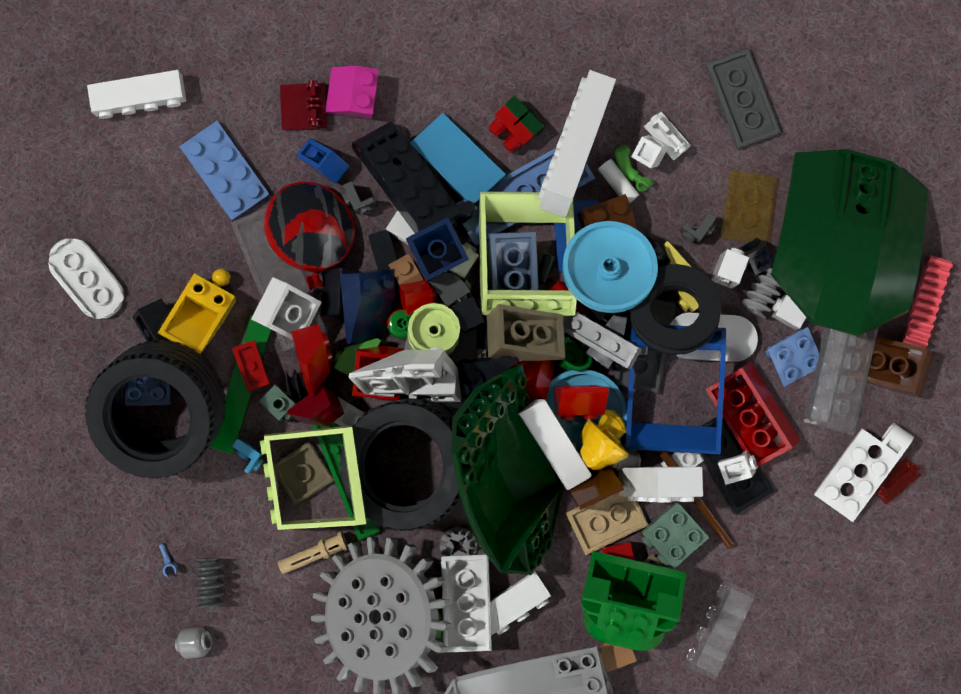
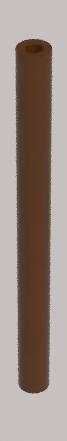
(703, 507)

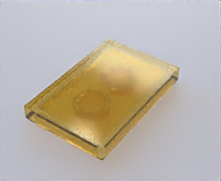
(747, 206)

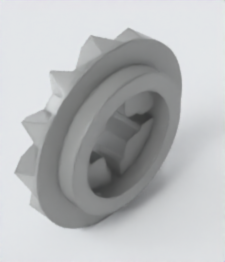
(458, 534)

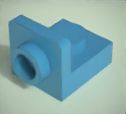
(247, 451)

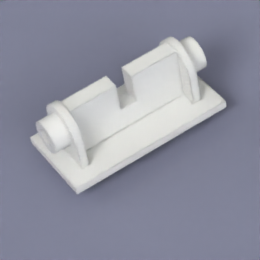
(664, 131)

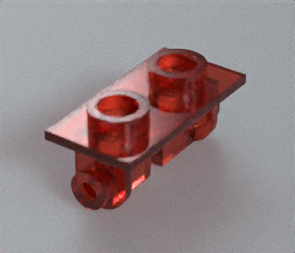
(897, 480)

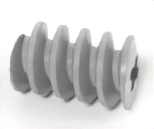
(762, 294)

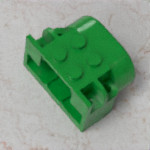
(630, 601)

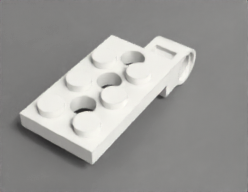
(892, 447)

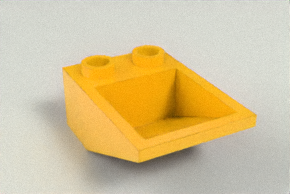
(196, 314)

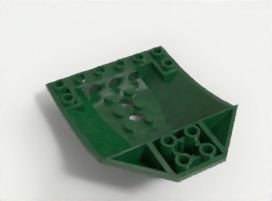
(844, 264)
(504, 475)

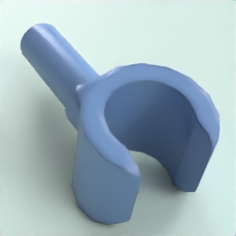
(167, 561)

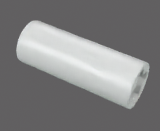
(618, 180)

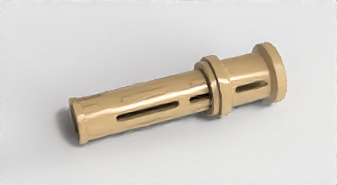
(323, 550)

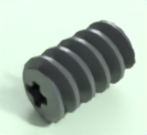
(209, 582)

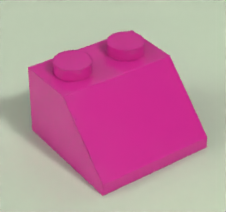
(352, 91)

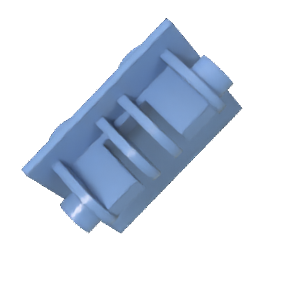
(794, 356)

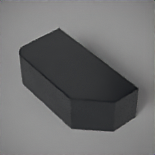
(382, 249)

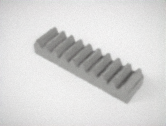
(601, 339)

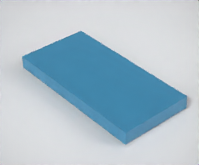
(457, 159)

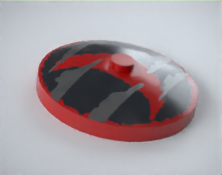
(309, 226)

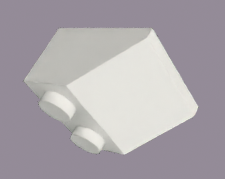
(285, 308)

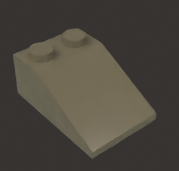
(525, 334)

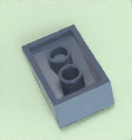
(512, 261)

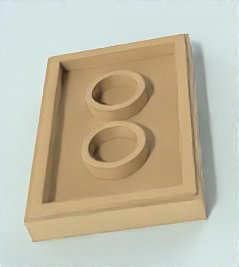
(606, 522)

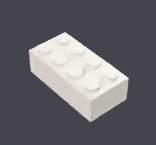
(661, 483)

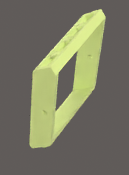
(520, 208)
(353, 474)

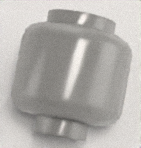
(193, 642)

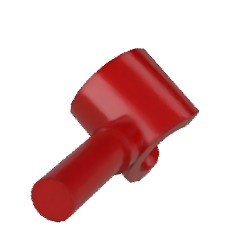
(314, 280)

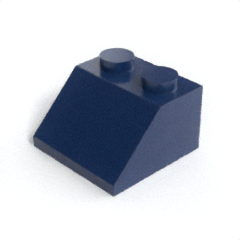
(437, 249)

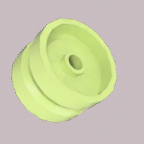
(433, 318)

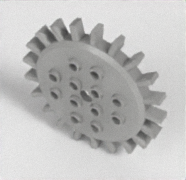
(416, 614)

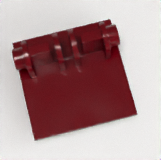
(303, 106)

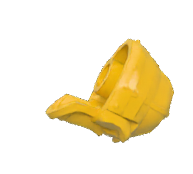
(601, 441)

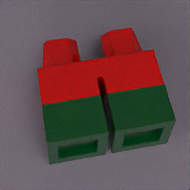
(517, 123)

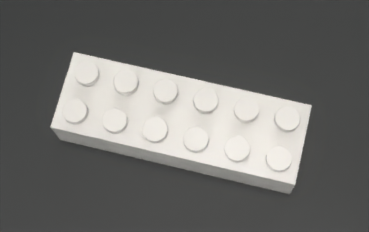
(575, 143)

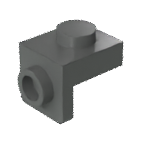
(351, 197)
(705, 228)

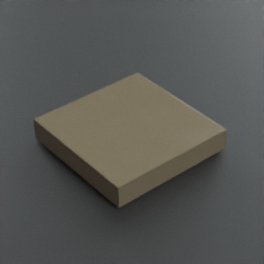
(302, 473)

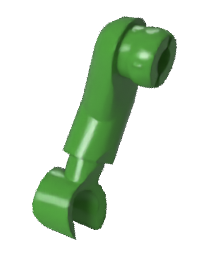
(622, 158)

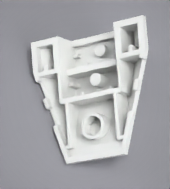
(411, 373)

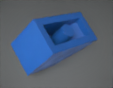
(323, 160)

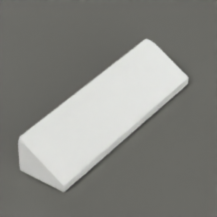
(555, 443)

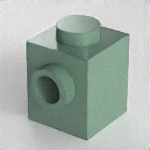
(277, 403)

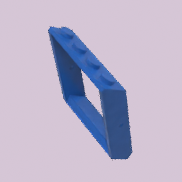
(679, 437)

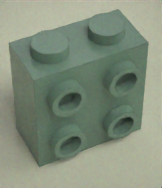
(673, 535)

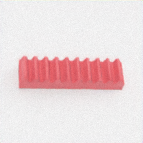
(926, 301)

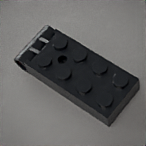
(408, 185)

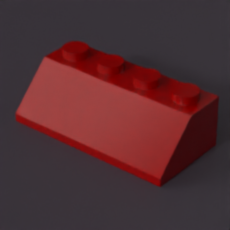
(754, 415)

